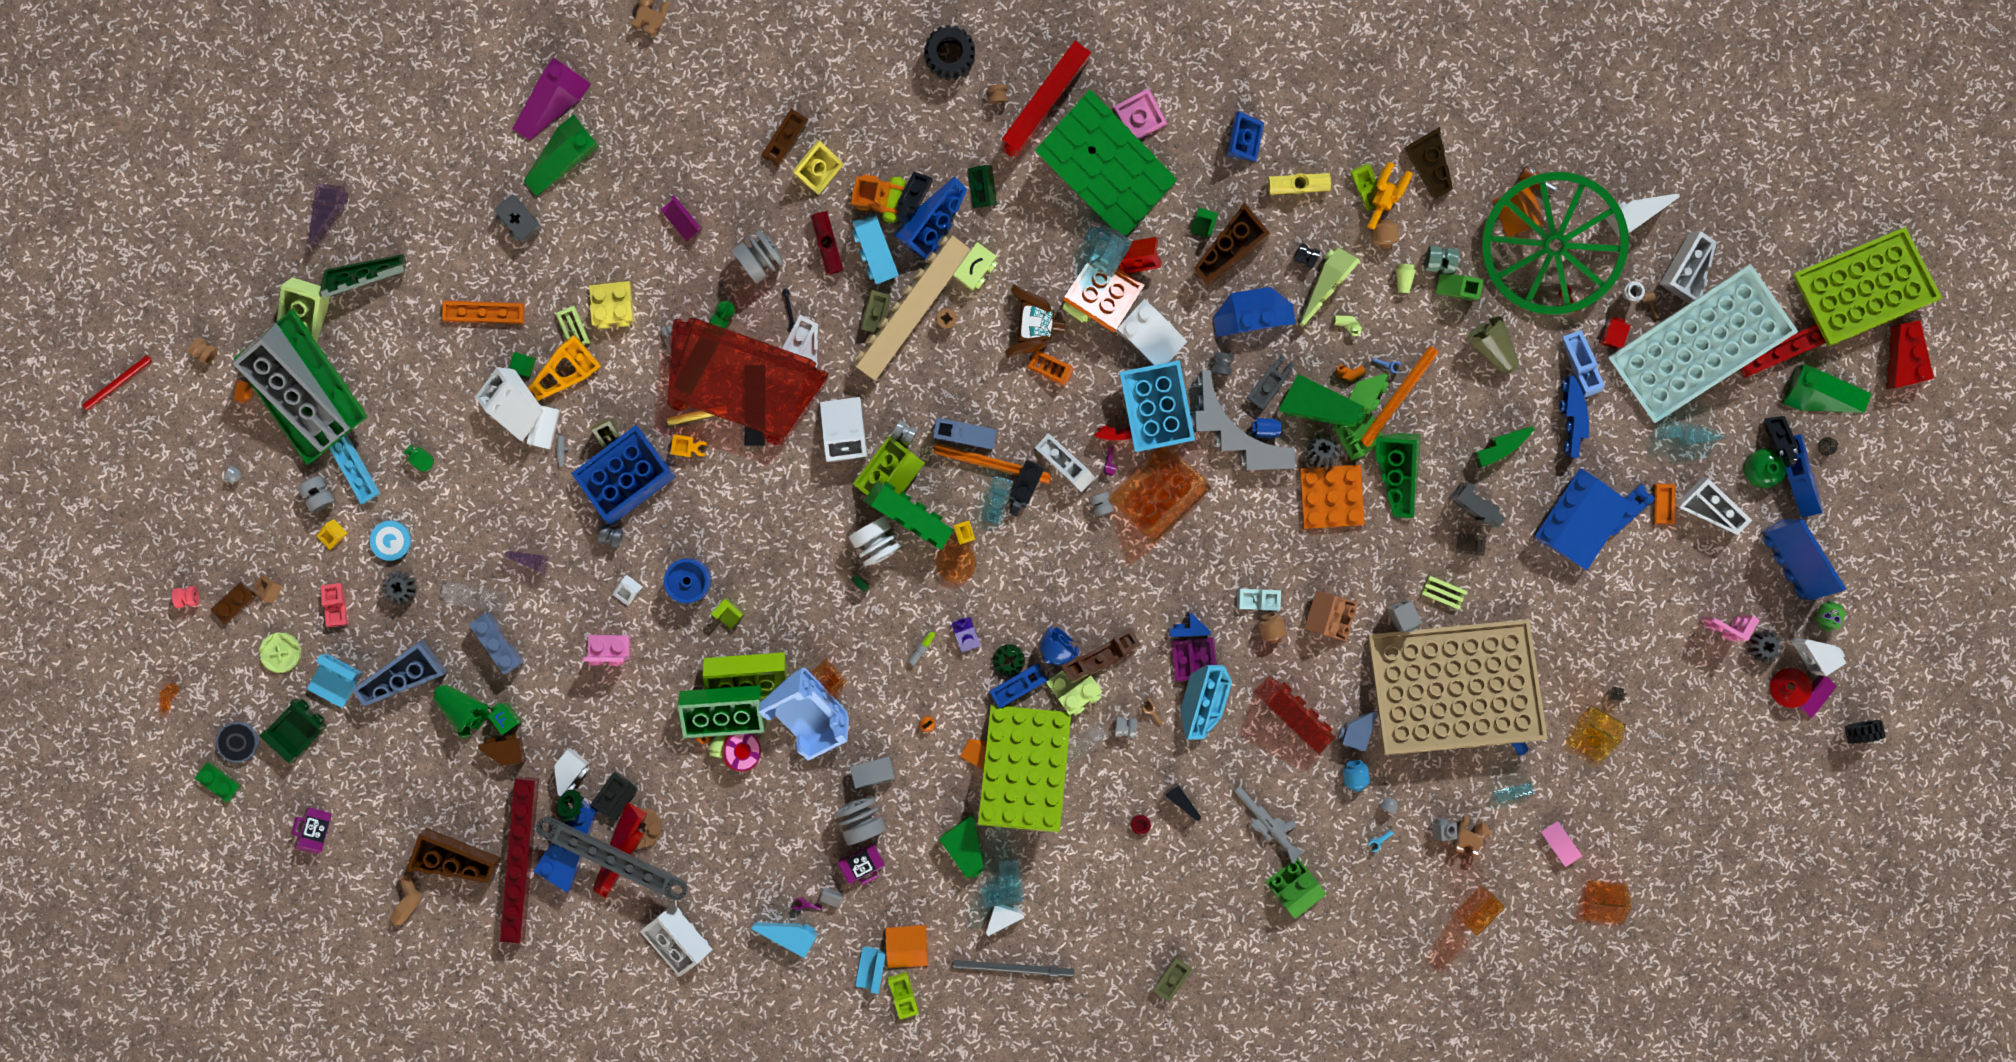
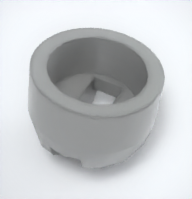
(232, 474)
(1389, 805)

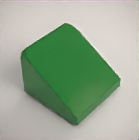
(522, 364)

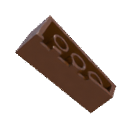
(1232, 245)
(450, 857)

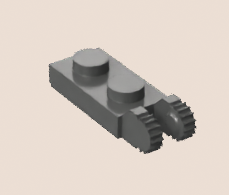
(1269, 384)

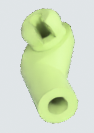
(1350, 323)

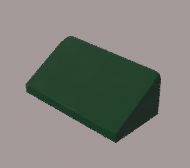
(982, 186)

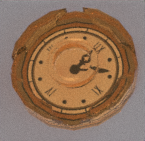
(958, 557)

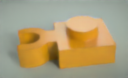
(685, 446)

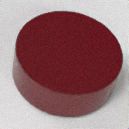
(1140, 824)

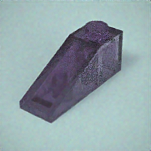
(327, 207)

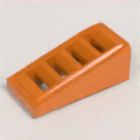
(1065, 376)

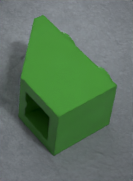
(1459, 286)
(1368, 390)

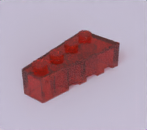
(1294, 714)

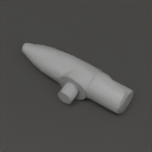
(561, 450)

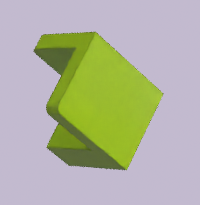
(728, 613)

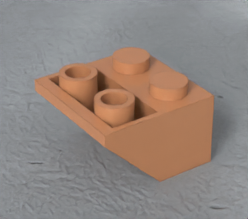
(1331, 615)

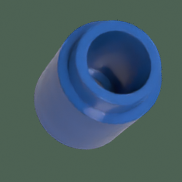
(1266, 428)

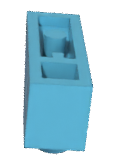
(791, 936)

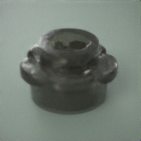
(1827, 446)
(1617, 694)

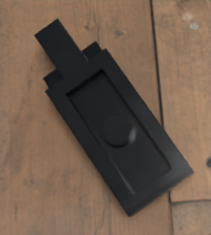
(912, 196)
(1782, 439)
(1025, 485)

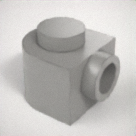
(1444, 830)

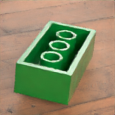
(721, 711)

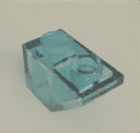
(997, 500)

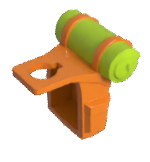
(878, 195)

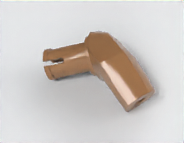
(408, 903)

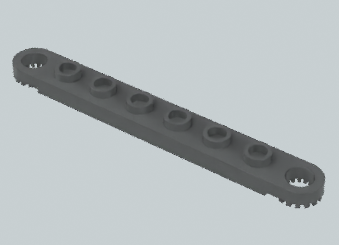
(611, 858)

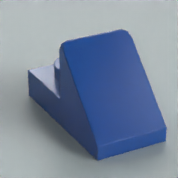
(1195, 628)

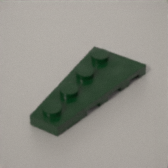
(354, 275)

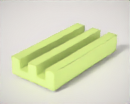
(566, 311)
(1460, 598)

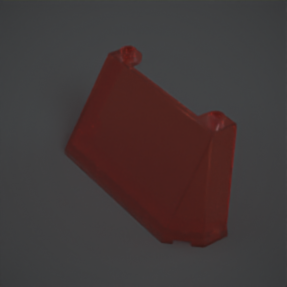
(740, 379)

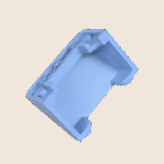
(808, 713)

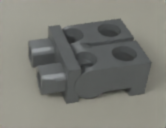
(1475, 506)

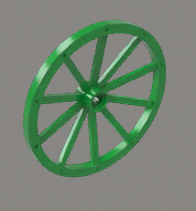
(1604, 286)

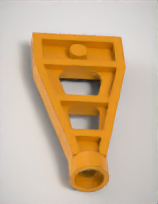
(580, 358)

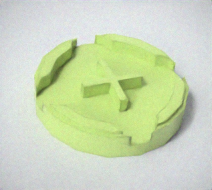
(280, 652)

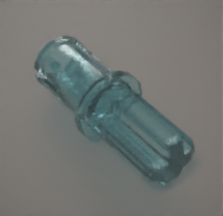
(1513, 792)

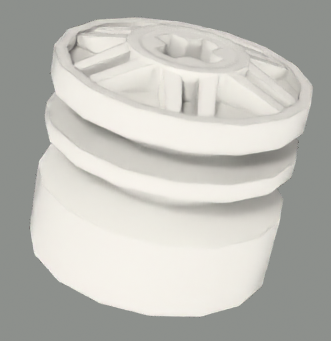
(875, 541)

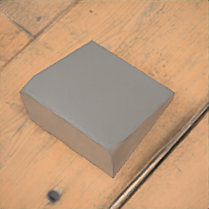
(831, 897)

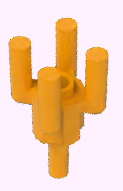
(1387, 193)

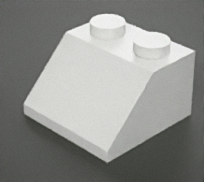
(1818, 656)

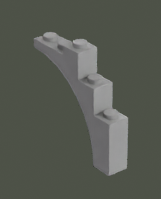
(1231, 438)

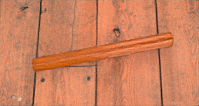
(1399, 396)
(984, 461)

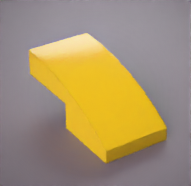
(964, 532)

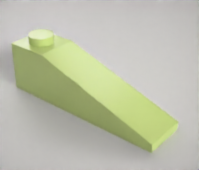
(1332, 273)

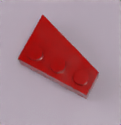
(1908, 356)

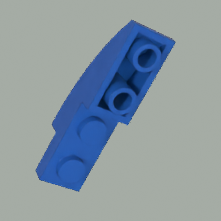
(1575, 407)
(1804, 483)

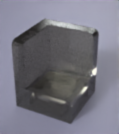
(1471, 544)

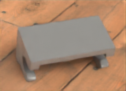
(872, 773)

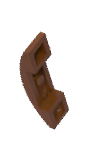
(1101, 657)

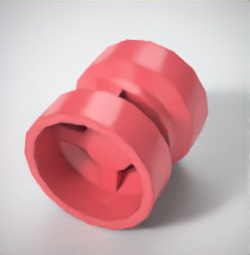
(184, 597)

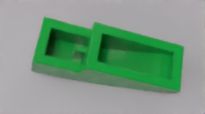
(1502, 446)

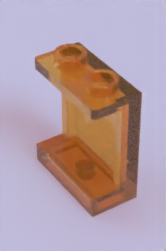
(1479, 910)

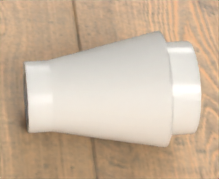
(1637, 291)

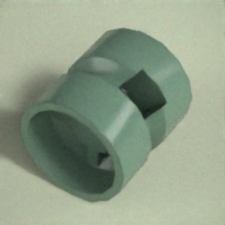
(1434, 259)

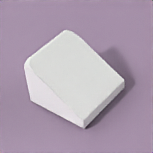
(627, 590)

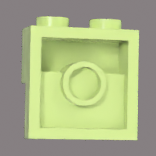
(1074, 695)

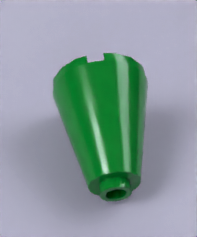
(461, 709)

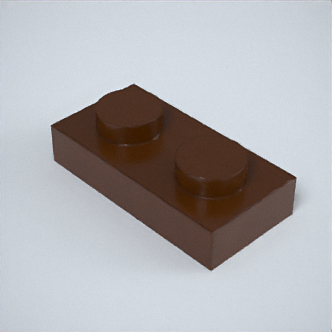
(233, 603)

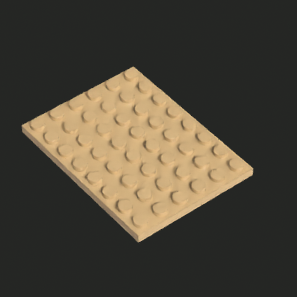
(1457, 687)

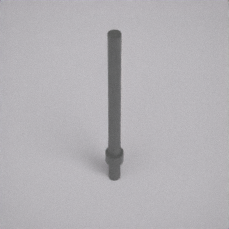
(1053, 970)

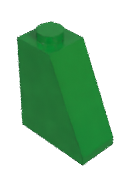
(964, 846)

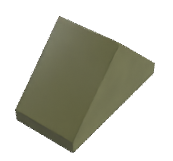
(606, 432)

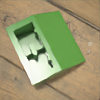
(1296, 888)

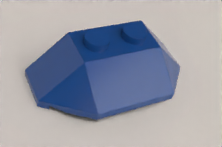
(1253, 312)

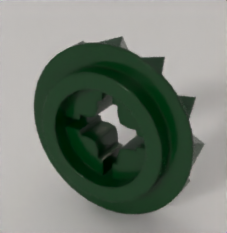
(1018, 662)
(563, 810)

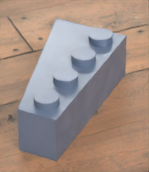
(407, 670)

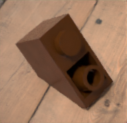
(504, 751)

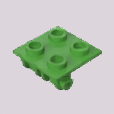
(1351, 437)

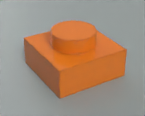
(243, 391)

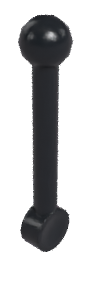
(785, 292)

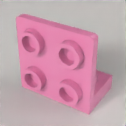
(1740, 629)
(608, 648)

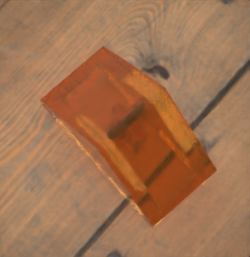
(829, 676)

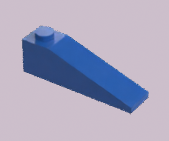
(932, 219)

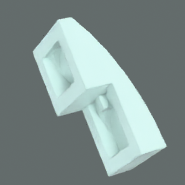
(1259, 599)

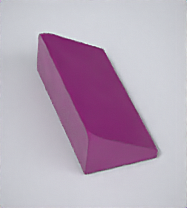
(1821, 690)

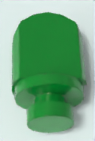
(419, 458)

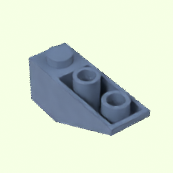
(964, 433)

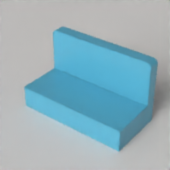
(871, 969)

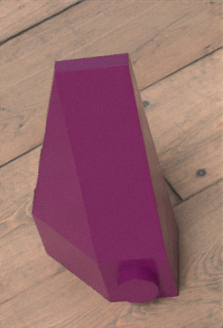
(551, 97)

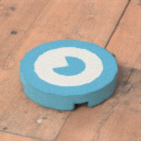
(390, 540)

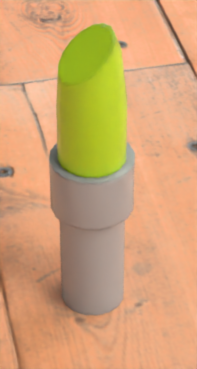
(921, 648)

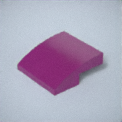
(1192, 655)

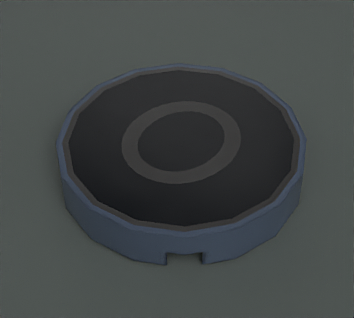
(237, 742)

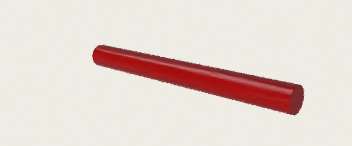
(117, 382)

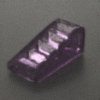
(534, 561)

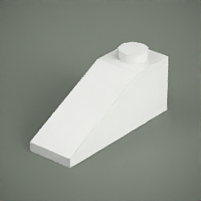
(1065, 462)

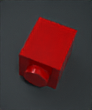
(1615, 333)

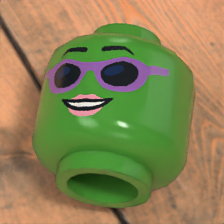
(1830, 616)

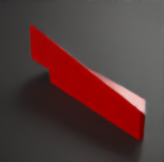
(625, 839)

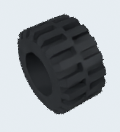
(947, 35)

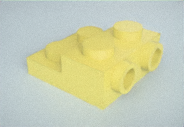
(611, 304)

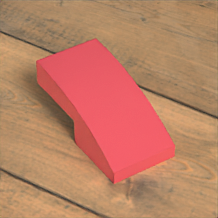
(334, 605)

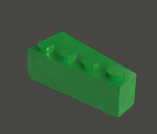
(908, 514)

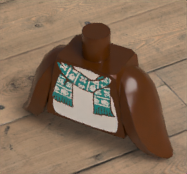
(1035, 323)

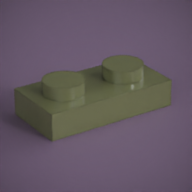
(875, 310)
(1172, 979)

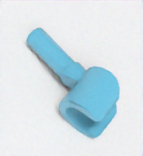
(1380, 840)

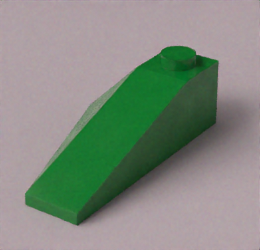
(563, 151)
(1820, 391)

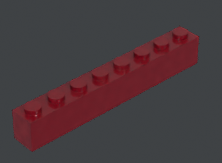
(519, 859)

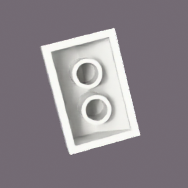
(676, 940)

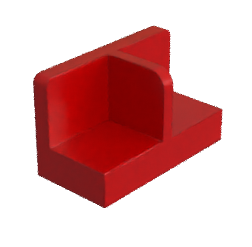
(1141, 256)

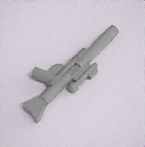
(1275, 826)

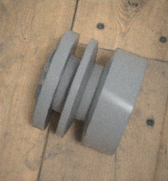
(758, 256)
(860, 820)

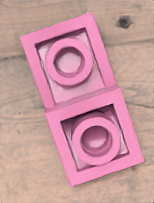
(1561, 844)

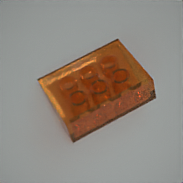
(1160, 493)

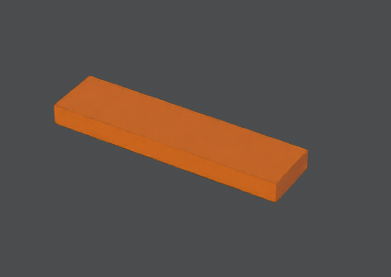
(483, 312)

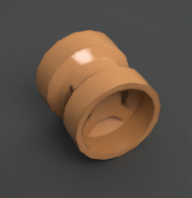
(202, 350)

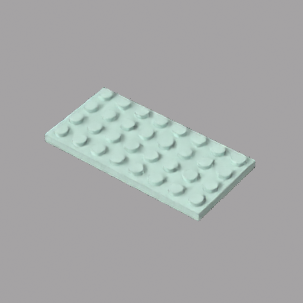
(1703, 343)

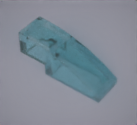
(1687, 432)

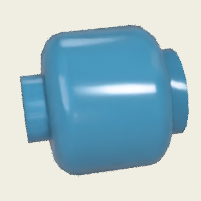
(1356, 775)

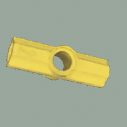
(1312, 183)

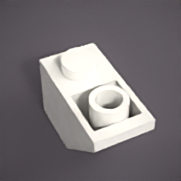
(568, 769)

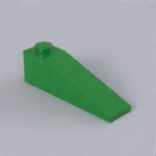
(1399, 465)

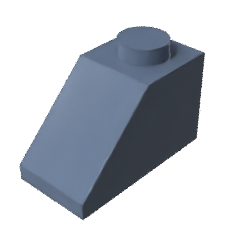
(1358, 731)

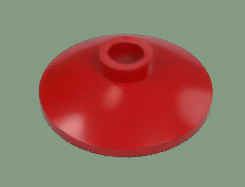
(1795, 697)

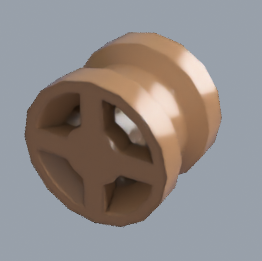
(997, 94)
(948, 318)

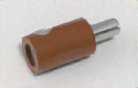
(1528, 172)

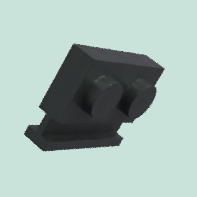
(614, 796)

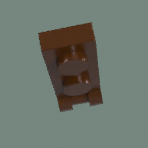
(785, 137)

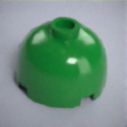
(1764, 468)

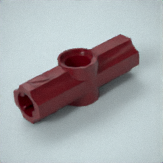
(824, 230)

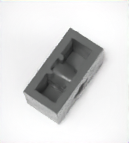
(528, 224)

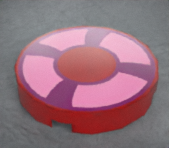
(741, 752)

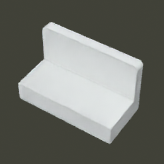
(544, 429)

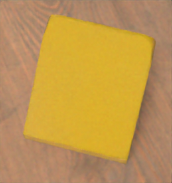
(331, 534)

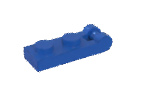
(1635, 507)
(1017, 686)

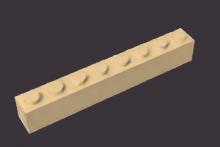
(911, 306)

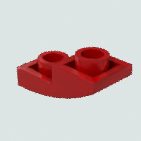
(1109, 434)

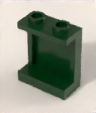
(294, 730)

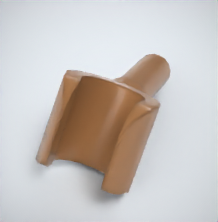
(1650, 298)
(1151, 710)

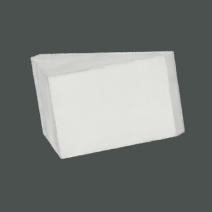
(1002, 917)

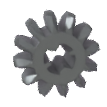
(1330, 454)
(406, 586)
(1758, 643)

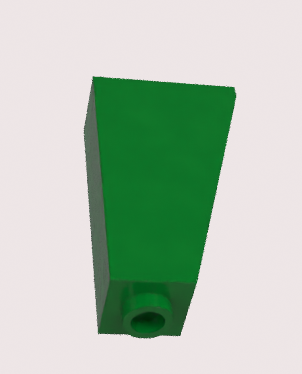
(1315, 402)

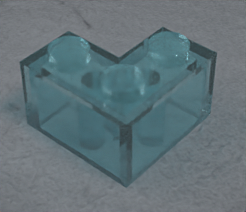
(1107, 249)
(1007, 890)

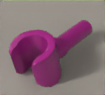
(1109, 468)
(807, 905)

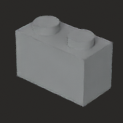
(1404, 616)

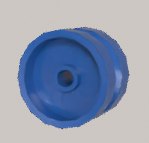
(699, 577)

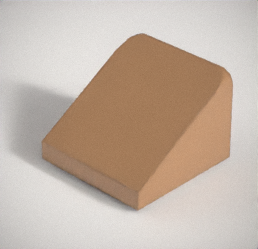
(266, 589)

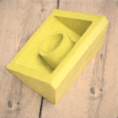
(818, 167)

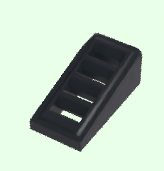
(1177, 796)

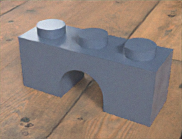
(492, 639)

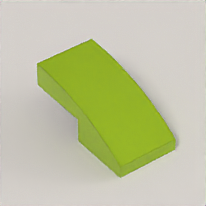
(1365, 184)
(903, 995)

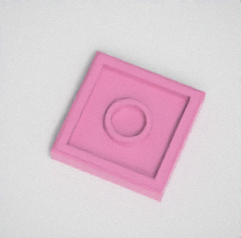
(1141, 114)

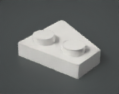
(803, 339)

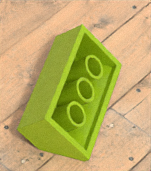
(746, 670)

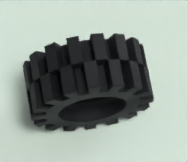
(1865, 731)

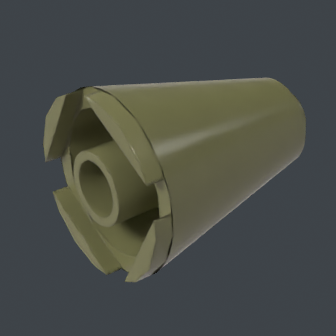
(1495, 344)

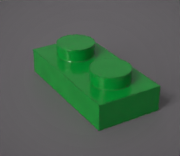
(217, 781)

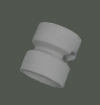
(318, 501)

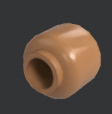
(1385, 233)
(1272, 627)

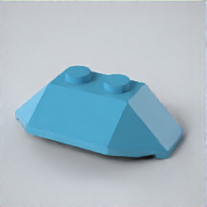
(1204, 700)

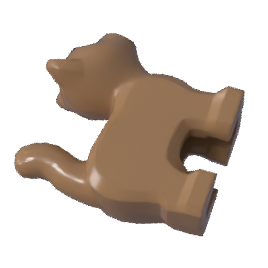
(650, 17)
(1471, 839)

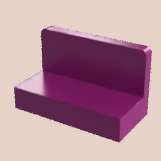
(681, 219)

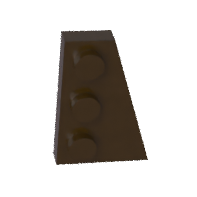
(1430, 163)

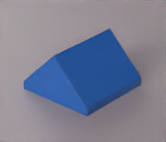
(1245, 137)

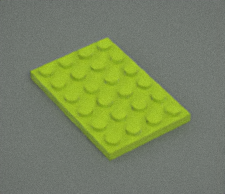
(1867, 286)
(1025, 769)

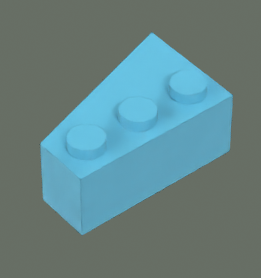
(874, 248)

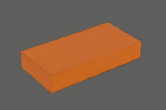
(1664, 504)

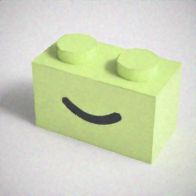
(975, 267)

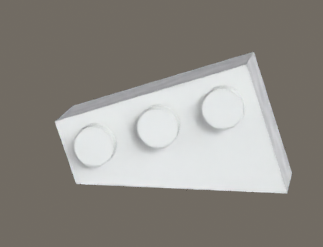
(1690, 267)
(1714, 506)

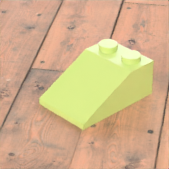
(306, 302)

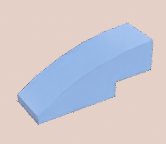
(1583, 363)

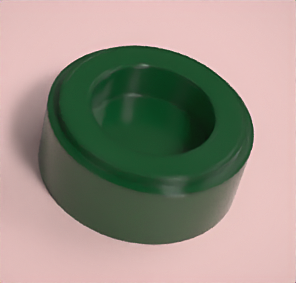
(860, 583)

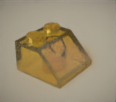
(1596, 734)

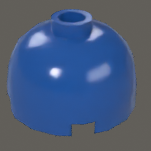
(1056, 647)

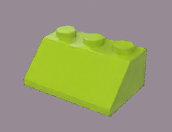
(889, 464)

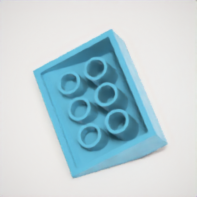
(1157, 406)

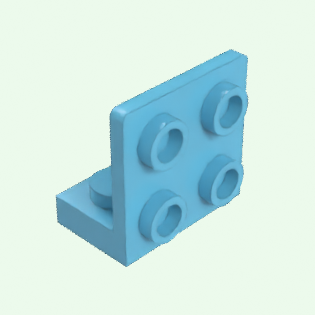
(334, 680)

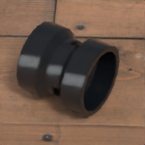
(1302, 253)

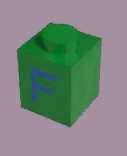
(504, 717)

